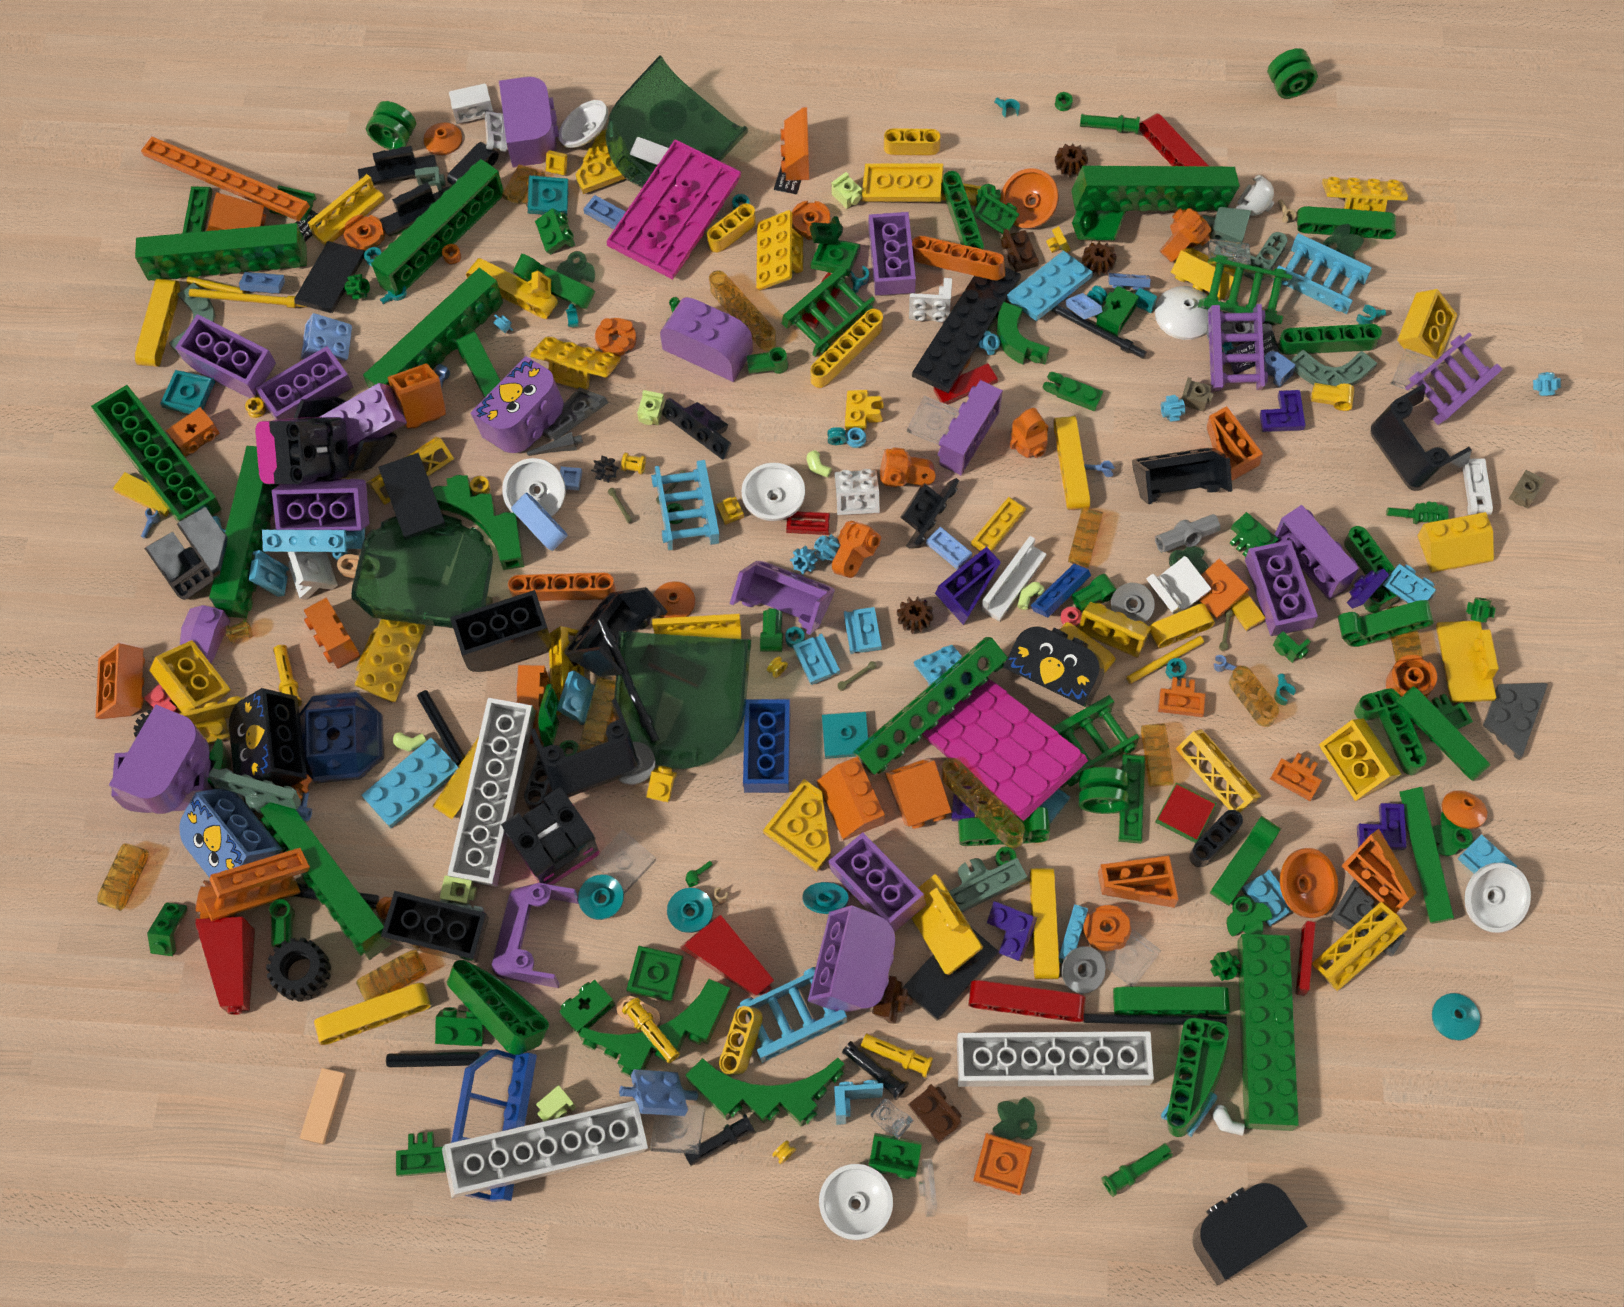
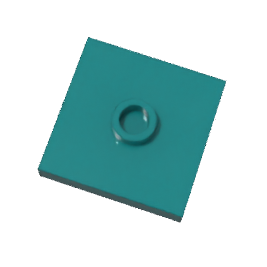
(546, 194)
(187, 392)
(843, 733)

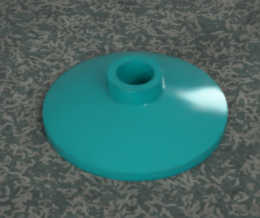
(596, 887)
(825, 897)
(685, 900)
(1448, 1024)

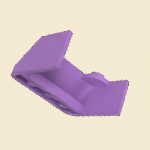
(783, 591)
(509, 959)

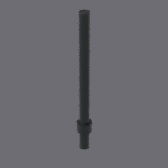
(1126, 345)
(1147, 1019)

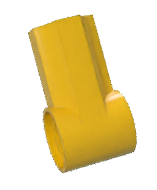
(1339, 396)

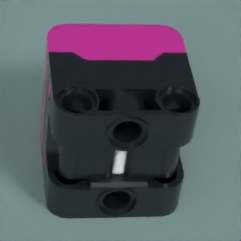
(302, 450)
(552, 838)

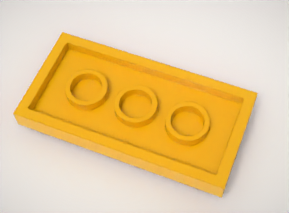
(903, 182)

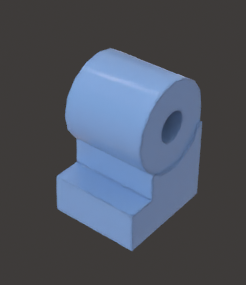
(1278, 367)

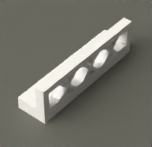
(1013, 580)

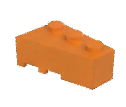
(1233, 441)
(330, 633)
(1380, 872)
(1140, 880)

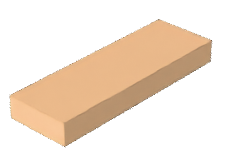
(322, 1106)

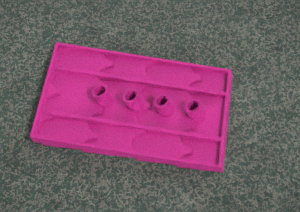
(673, 209)
(1006, 748)

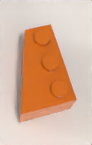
(531, 689)

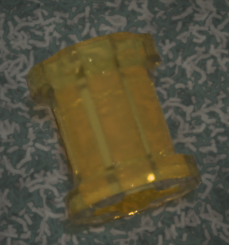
(238, 631)

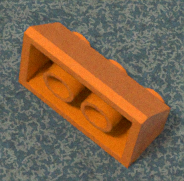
(796, 146)
(120, 682)
(851, 799)

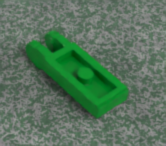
(1073, 391)

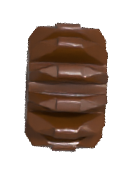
(1070, 159)
(1099, 258)
(915, 615)

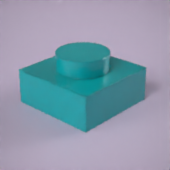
(1146, 300)

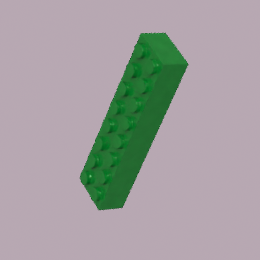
(1154, 188)
(438, 226)
(221, 251)
(436, 334)
(154, 454)
(248, 517)
(327, 880)
(1267, 1032)

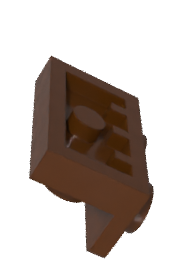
(1019, 250)
(936, 1113)

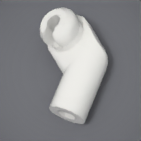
(1225, 1123)

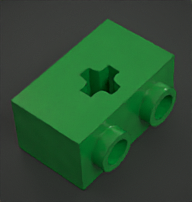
(1117, 310)
(592, 995)

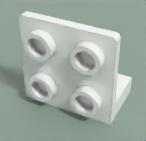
(470, 103)
(931, 306)
(857, 492)
(1180, 585)

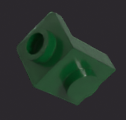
(826, 232)

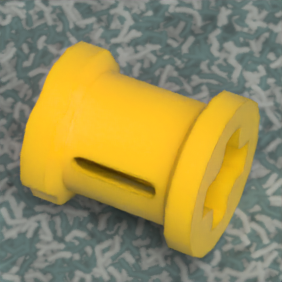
(633, 463)

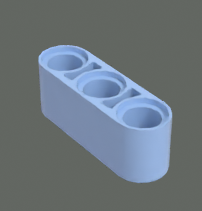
(539, 521)

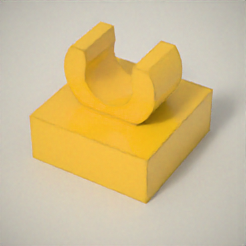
(556, 162)
(1058, 241)
(540, 285)
(730, 510)

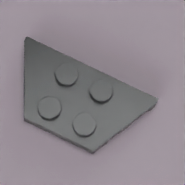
(1514, 714)

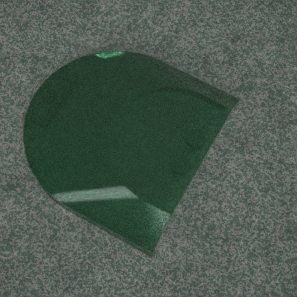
(660, 111)
(423, 576)
(690, 690)

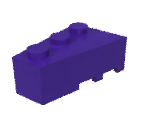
(967, 584)

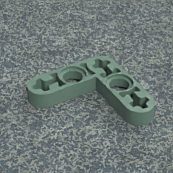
(1260, 261)

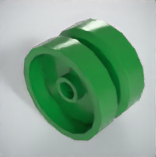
(1292, 73)
(391, 125)
(1104, 790)

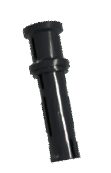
(882, 1075)
(730, 1134)

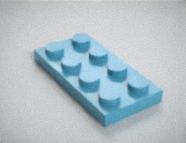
(1050, 285)
(410, 783)

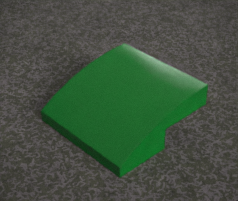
(547, 719)
(219, 757)

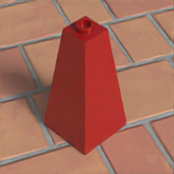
(727, 955)
(229, 956)

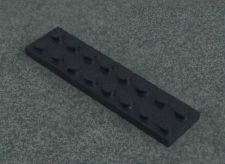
(964, 330)

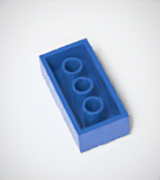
(766, 746)

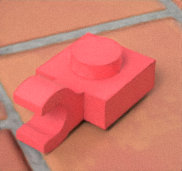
(161, 698)

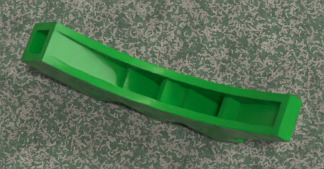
(480, 509)
(636, 1049)
(763, 1100)

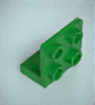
(1097, 224)

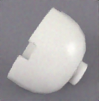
(1257, 196)

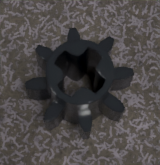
(610, 468)

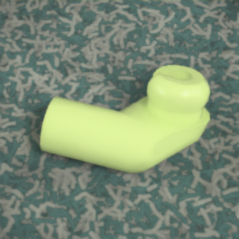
(815, 464)
(1032, 589)
(406, 743)

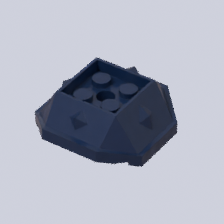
(356, 748)

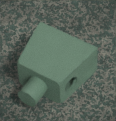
(1229, 224)

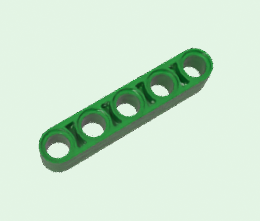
(959, 209)
(1362, 222)
(1320, 336)
(1443, 733)
(1171, 1000)

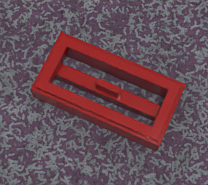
(808, 526)

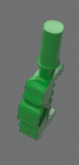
(1421, 512)

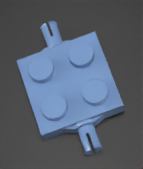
(658, 1093)

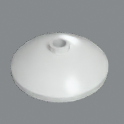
(583, 124)
(1177, 318)
(527, 475)
(773, 481)
(1508, 898)
(859, 1184)

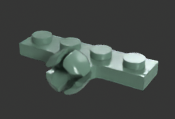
(255, 791)
(984, 883)

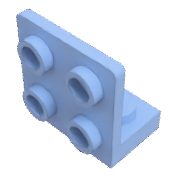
(324, 332)

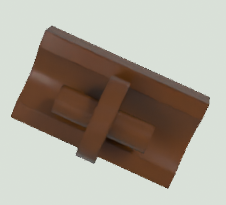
(895, 1001)

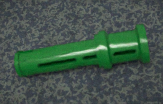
(1120, 124)
(1127, 1174)

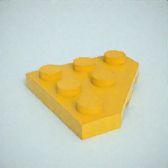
(597, 167)
(802, 826)

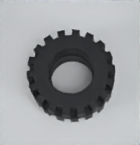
(289, 954)

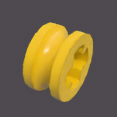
(249, 406)
(479, 480)
(777, 667)
(783, 1152)

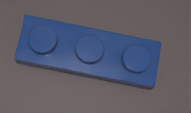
(1061, 590)

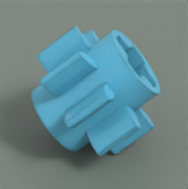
(1546, 383)
(1172, 408)
(826, 547)
(804, 560)

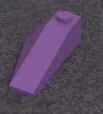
(206, 629)

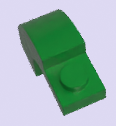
(1013, 342)

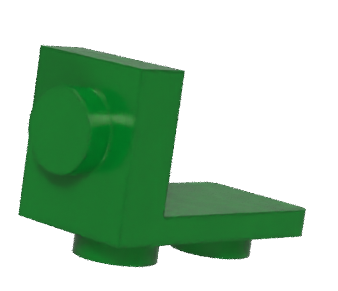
(162, 930)

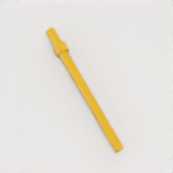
(288, 301)

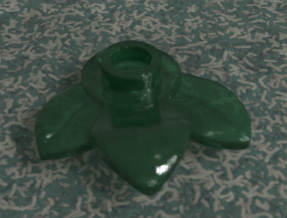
(1346, 242)
(578, 270)
(1194, 554)
(1013, 1117)

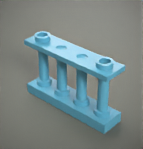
(1331, 259)
(703, 493)
(311, 540)
(791, 1038)

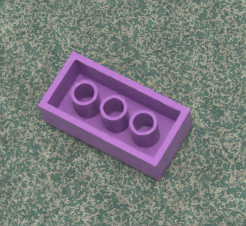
(891, 253)
(311, 378)
(369, 415)
(970, 427)
(1317, 552)
(1281, 588)
(877, 882)

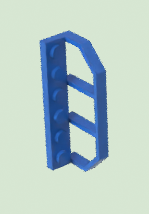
(515, 1107)

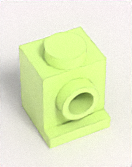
(846, 191)
(651, 408)
(450, 887)
(554, 1105)

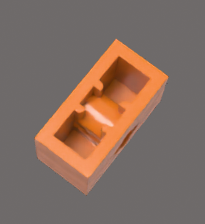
(192, 432)

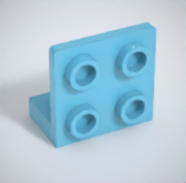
(1409, 586)
(936, 663)
(848, 1091)

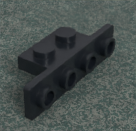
(395, 165)
(409, 207)
(700, 425)
(924, 509)

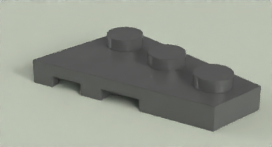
(574, 411)
(1354, 907)

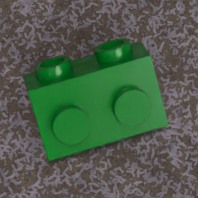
(995, 213)
(554, 230)
(458, 1028)
(895, 1155)

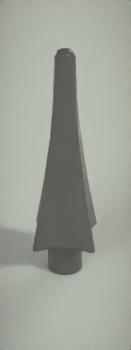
(564, 443)

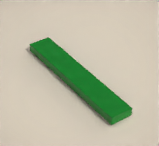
(1426, 855)

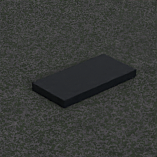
(328, 277)
(412, 496)
(937, 990)

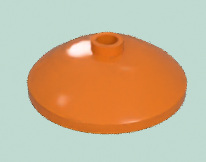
(1030, 185)
(1309, 883)

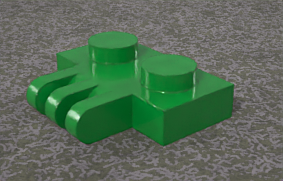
(1250, 534)
(1456, 715)
(420, 1157)

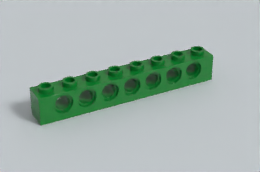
(867, 751)

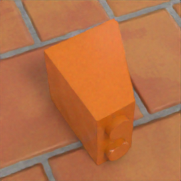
(234, 213)
(418, 395)
(918, 792)

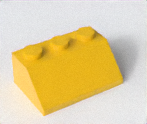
(1194, 268)
(1428, 324)
(1457, 542)
(1114, 629)
(188, 677)
(1359, 759)

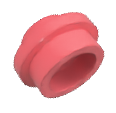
(1071, 610)

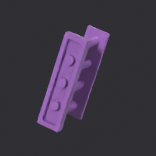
(1219, 358)
(1458, 397)

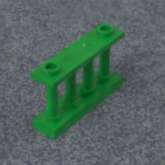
(823, 292)
(1231, 305)
(1084, 720)

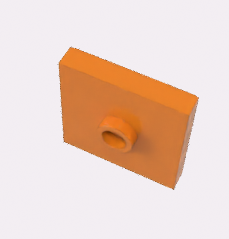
(1225, 588)
(1002, 1164)

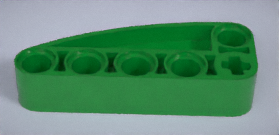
(498, 1007)
(1204, 1069)

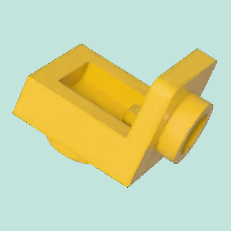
(661, 783)

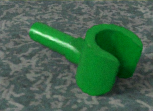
(692, 876)

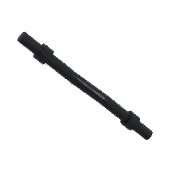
(645, 720)

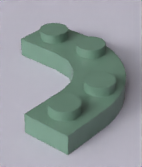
(198, 305)
(1350, 373)

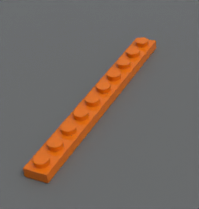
(225, 178)

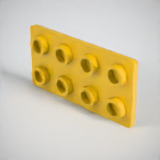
(1364, 194)
(777, 250)
(574, 363)
(388, 658)
(1468, 660)
(211, 718)
(945, 927)

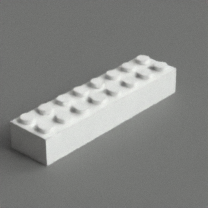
(492, 791)
(1054, 1059)
(543, 1149)

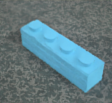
(1073, 931)

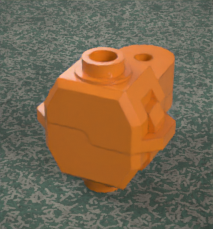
(1187, 230)
(1029, 434)
(900, 468)
(856, 543)

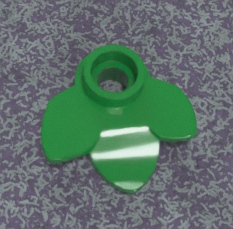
(1447, 834)
(1248, 921)

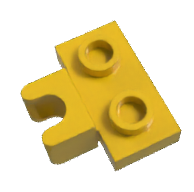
(862, 408)

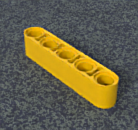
(516, 290)
(157, 322)
(845, 356)
(1071, 463)
(454, 792)
(1045, 930)
(372, 1013)

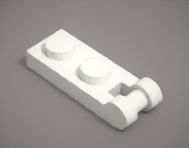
(495, 131)
(1477, 487)

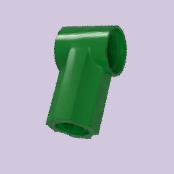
(767, 361)
(1099, 590)
(771, 636)
(281, 925)

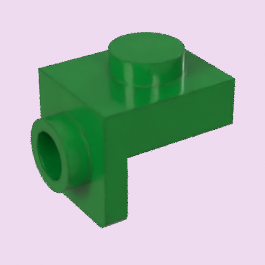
(1290, 649)

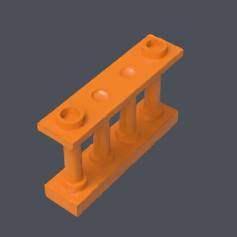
(255, 884)

